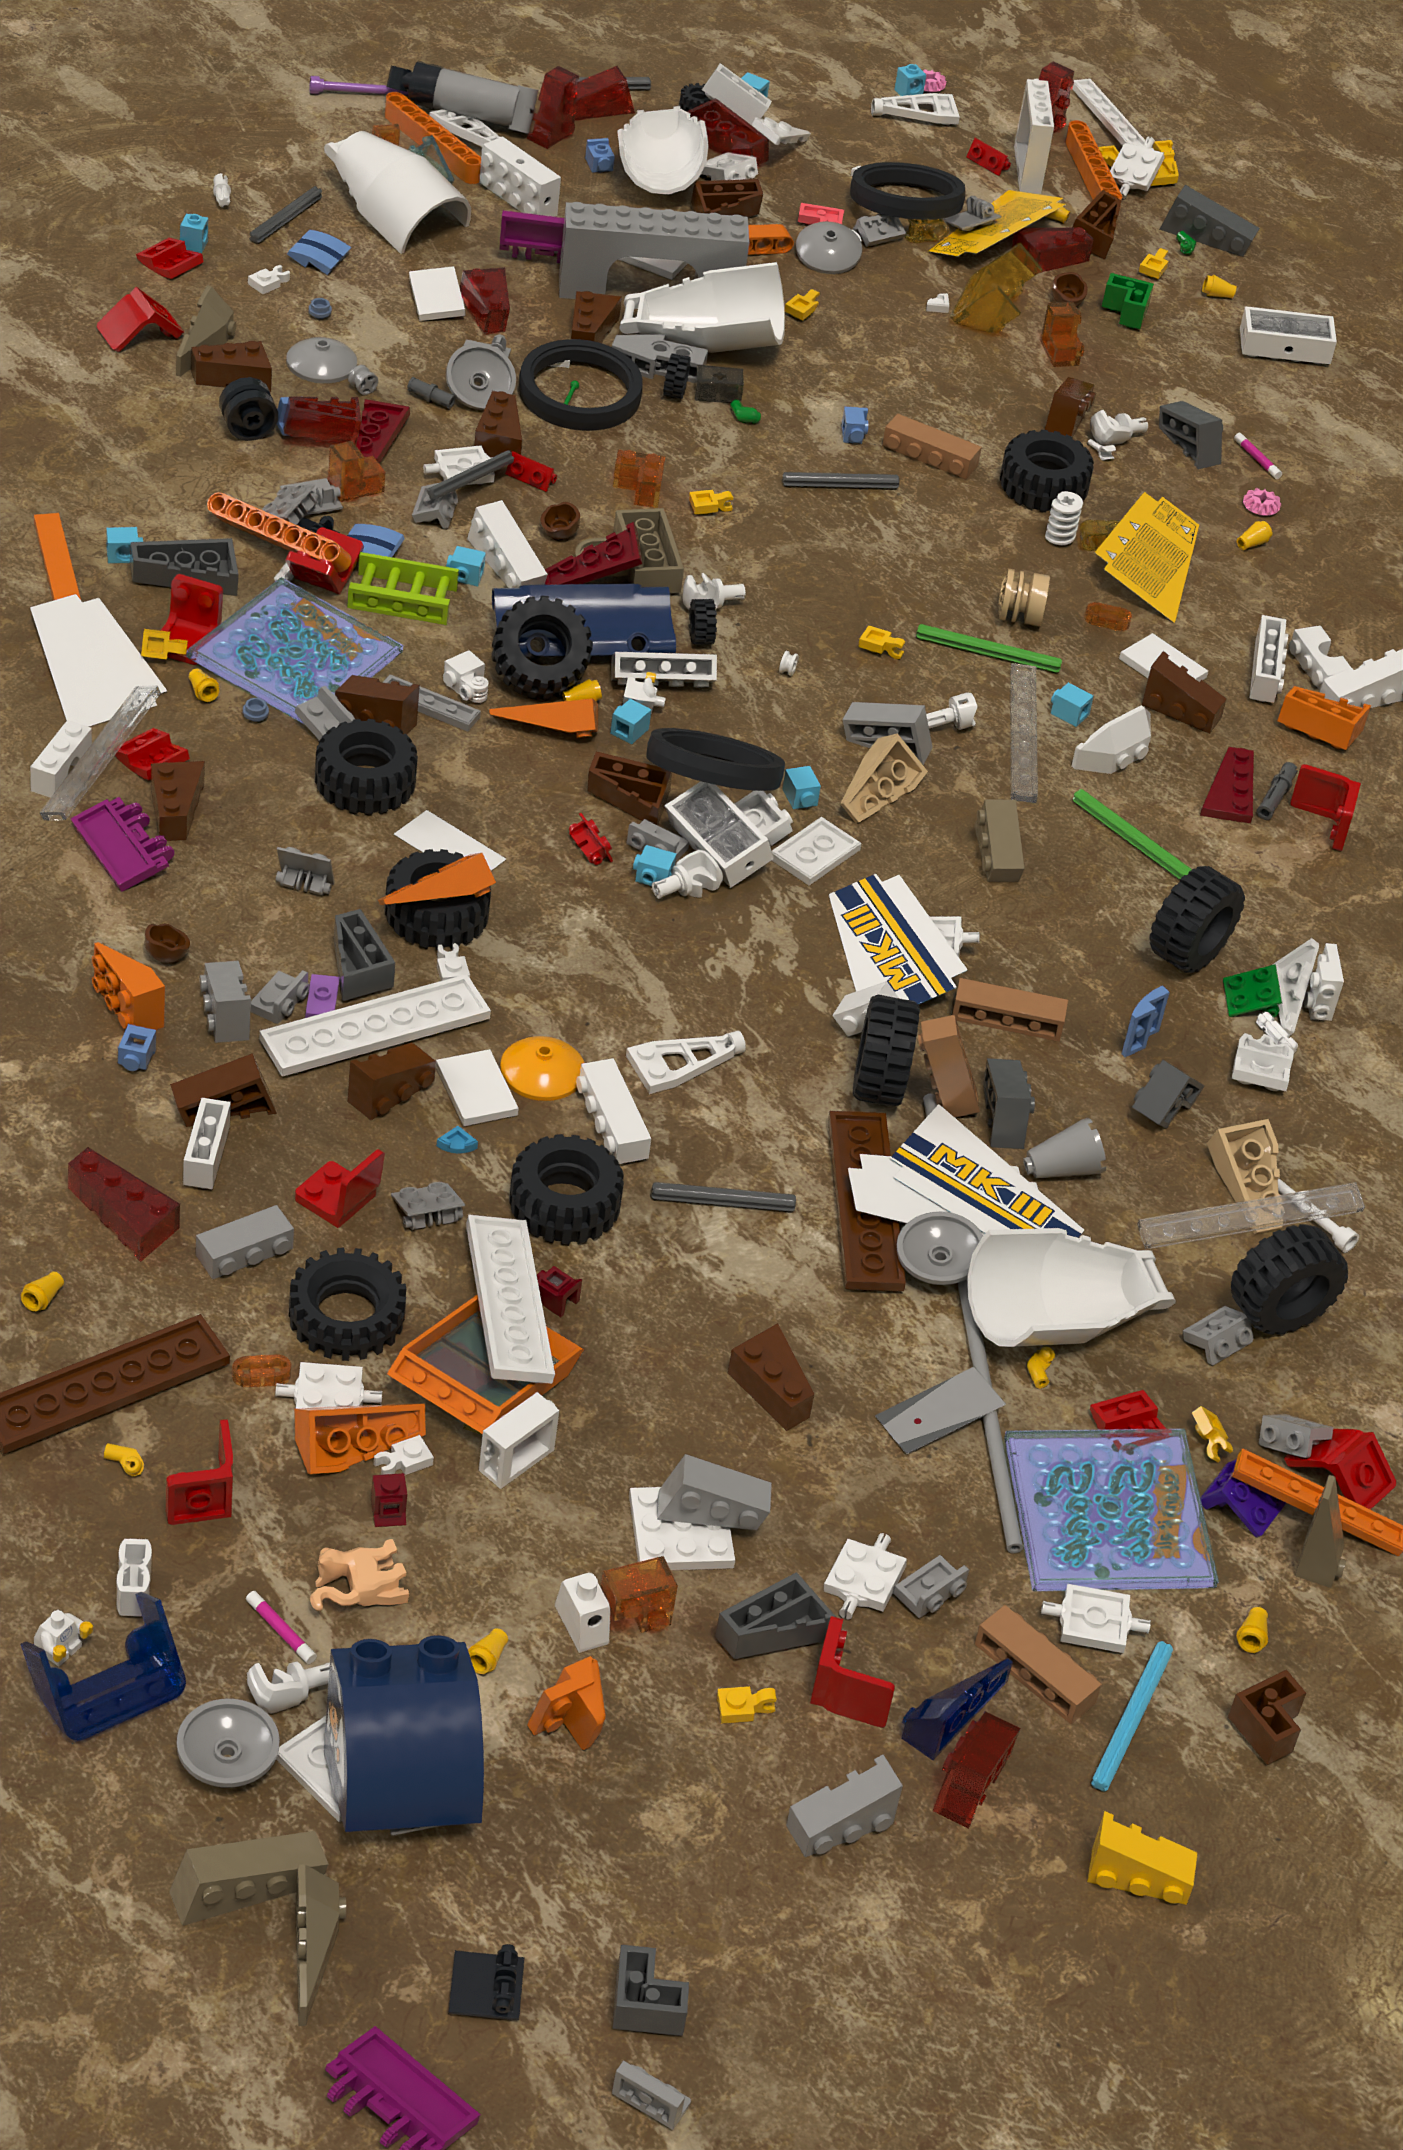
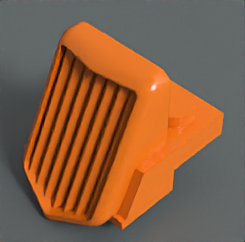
(573, 1701)

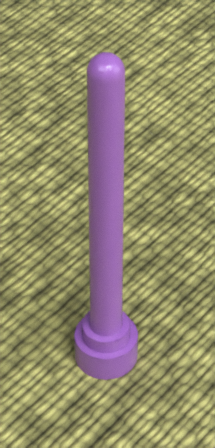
(318, 85)

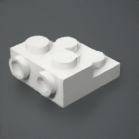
(731, 167)
(765, 815)
(1325, 985)

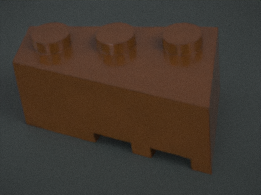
(728, 197)
(1100, 221)
(594, 315)
(228, 362)
(1181, 696)
(175, 796)
(389, 1079)
(773, 1377)

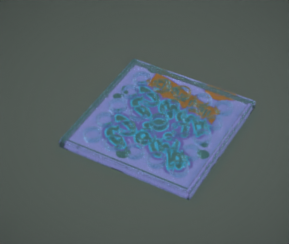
(291, 646)
(1110, 1509)

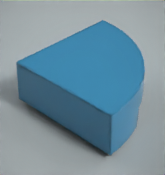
(457, 1141)

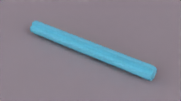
(1132, 1716)

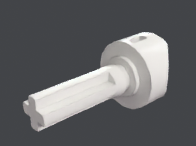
(958, 713)

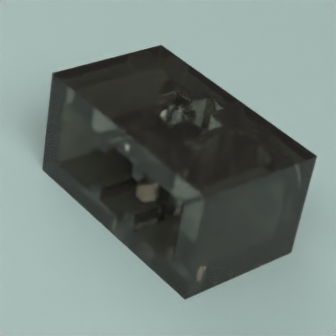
(718, 384)

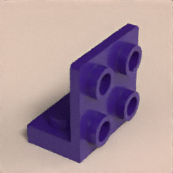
(1250, 1504)

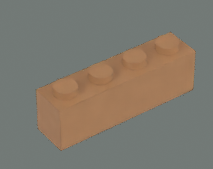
(931, 446)
(1010, 1009)
(949, 1066)
(1038, 1664)

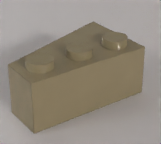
(1000, 840)

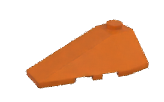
(570, 717)
(459, 878)
(345, 1435)

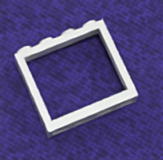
(1034, 136)

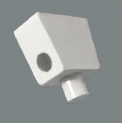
(581, 1601)

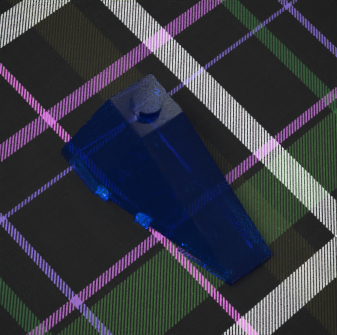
(946, 1713)

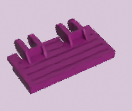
(531, 231)
(120, 842)
(400, 2086)

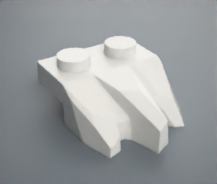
(1263, 1062)

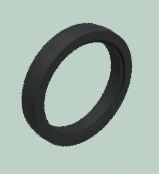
(905, 206)
(578, 417)
(715, 759)

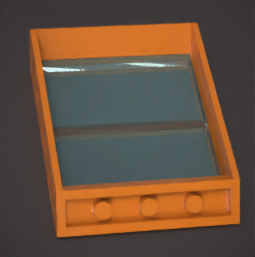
(454, 1372)

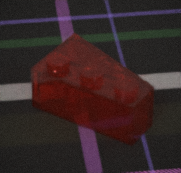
(1060, 84)
(604, 95)
(557, 108)
(1055, 246)
(486, 297)
(323, 420)
(974, 1767)

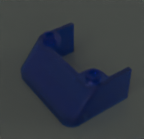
(120, 1692)

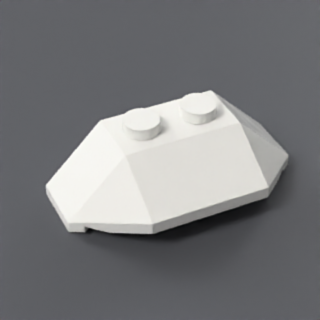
(1115, 743)

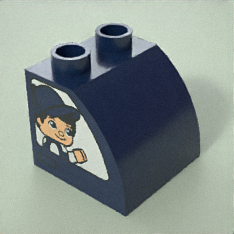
(405, 1735)

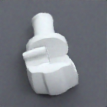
(1115, 431)
(711, 589)
(690, 875)
(286, 1688)

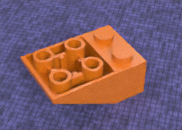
(128, 988)

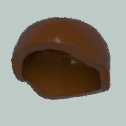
(1067, 286)
(560, 528)
(162, 943)

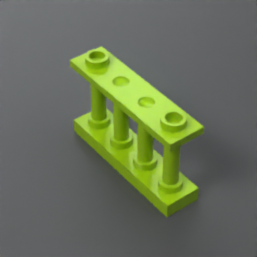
(401, 603)

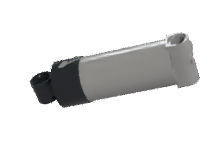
(466, 95)

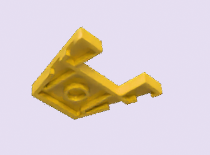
(1168, 170)

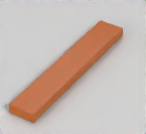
(55, 555)
(1306, 1495)

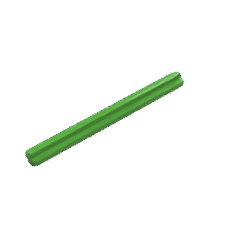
(988, 648)
(1131, 834)

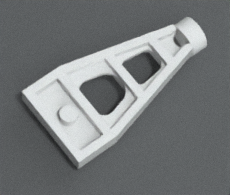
(943, 106)
(454, 124)
(657, 1076)

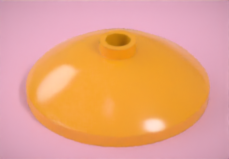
(541, 1068)

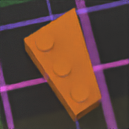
(1323, 718)

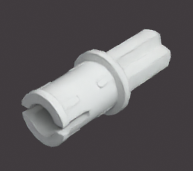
(221, 190)

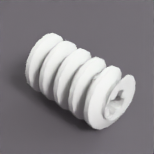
(1064, 518)

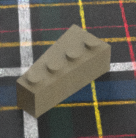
(242, 1874)

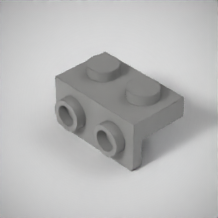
(931, 1586)

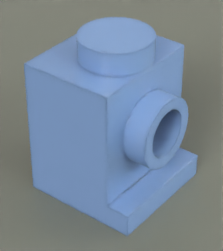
(599, 155)
(854, 424)
(134, 1054)

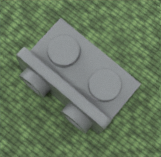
(879, 229)
(441, 508)
(323, 712)
(652, 835)
(280, 996)
(1220, 1334)
(1292, 1434)
(650, 2094)

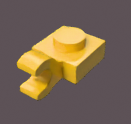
(1154, 265)
(802, 306)
(708, 502)
(879, 640)
(157, 644)
(1210, 1428)
(740, 1706)

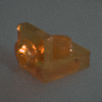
(387, 132)

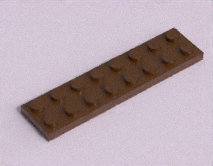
(865, 1239)
(108, 1381)

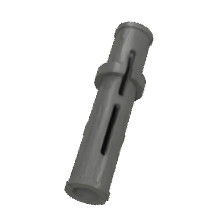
(1280, 784)

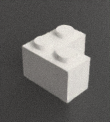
(853, 1007)

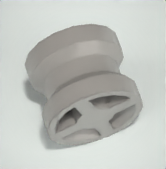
(363, 379)

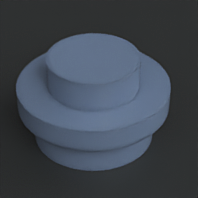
(320, 308)
(255, 709)

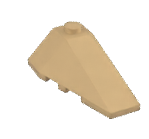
(882, 777)
(1247, 1161)

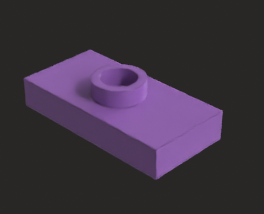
(322, 994)

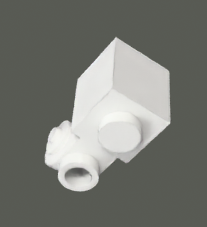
(466, 677)

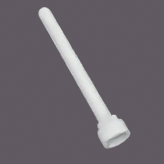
(1344, 1237)

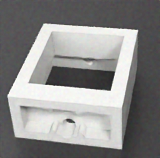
(518, 1440)

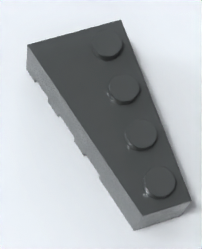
(1209, 223)
(201, 559)

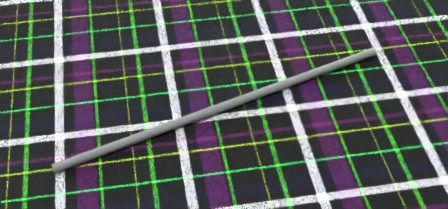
(990, 1420)

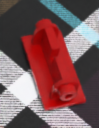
(988, 157)
(531, 472)
(596, 847)

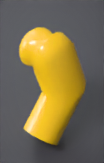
(1038, 1365)
(128, 1458)

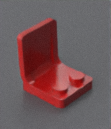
(132, 315)
(322, 572)
(193, 611)
(1327, 796)
(338, 1193)
(1355, 1463)
(203, 1493)
(846, 1690)

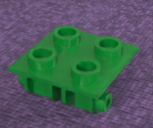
(1253, 991)

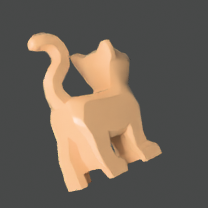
(364, 1574)

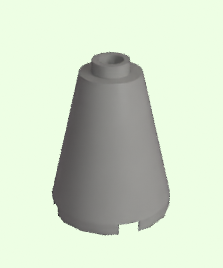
(1068, 1153)

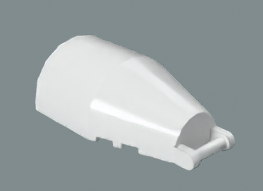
(663, 149)
(393, 185)
(714, 312)
(1058, 1287)

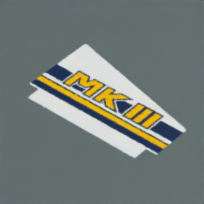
(893, 940)
(971, 1180)

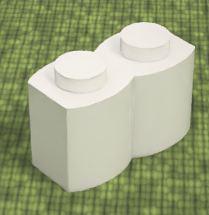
(133, 1574)

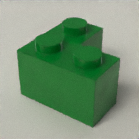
(1129, 297)

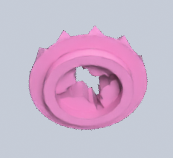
(934, 81)
(1253, 499)

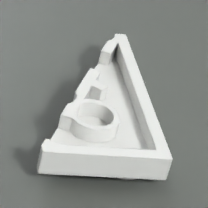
(780, 131)
(1293, 976)

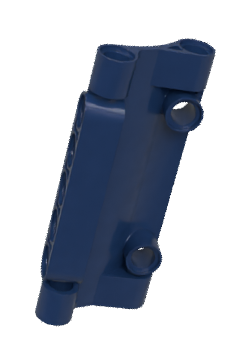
(610, 610)

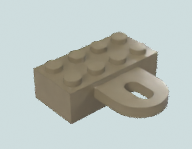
(657, 545)

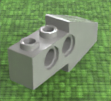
(653, 353)

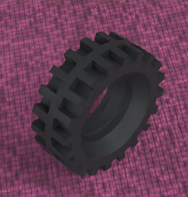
(352, 1275)

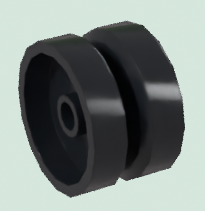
(248, 409)

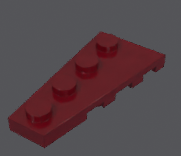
(380, 427)
(609, 557)
(1232, 788)

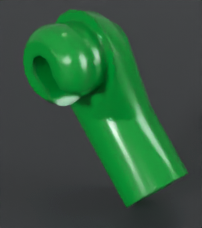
(1187, 243)
(745, 414)

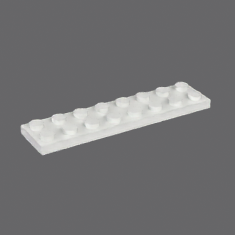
(374, 1025)
(509, 1300)

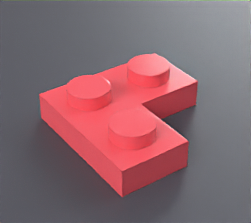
(813, 214)

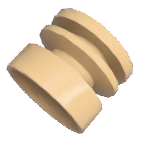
(1024, 597)

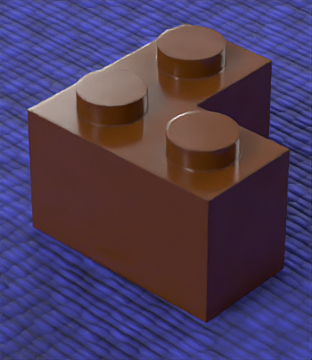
(1267, 1713)

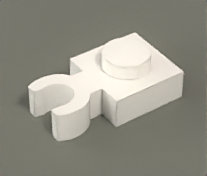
(266, 281)
(449, 963)
(405, 1455)

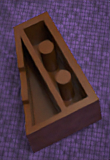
(1069, 406)
(499, 425)
(380, 701)
(630, 785)
(231, 1082)

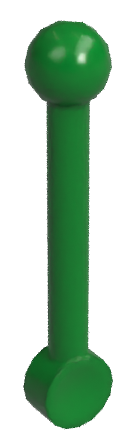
(574, 385)

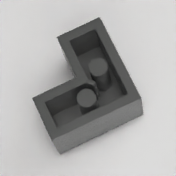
(1166, 1093)
(647, 2002)

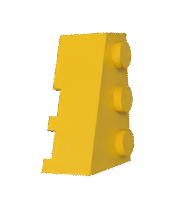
(1140, 1864)

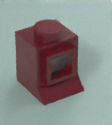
(557, 1287)
(389, 1500)

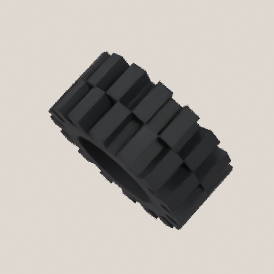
(692, 96)
(676, 376)
(702, 621)

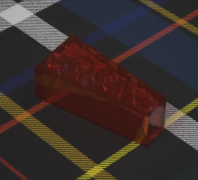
(730, 132)
(124, 1202)

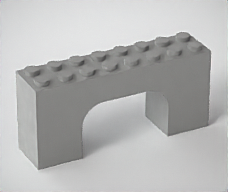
(603, 234)

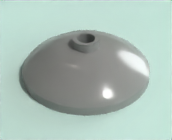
(828, 247)
(321, 360)
(480, 364)
(938, 1247)
(228, 1729)

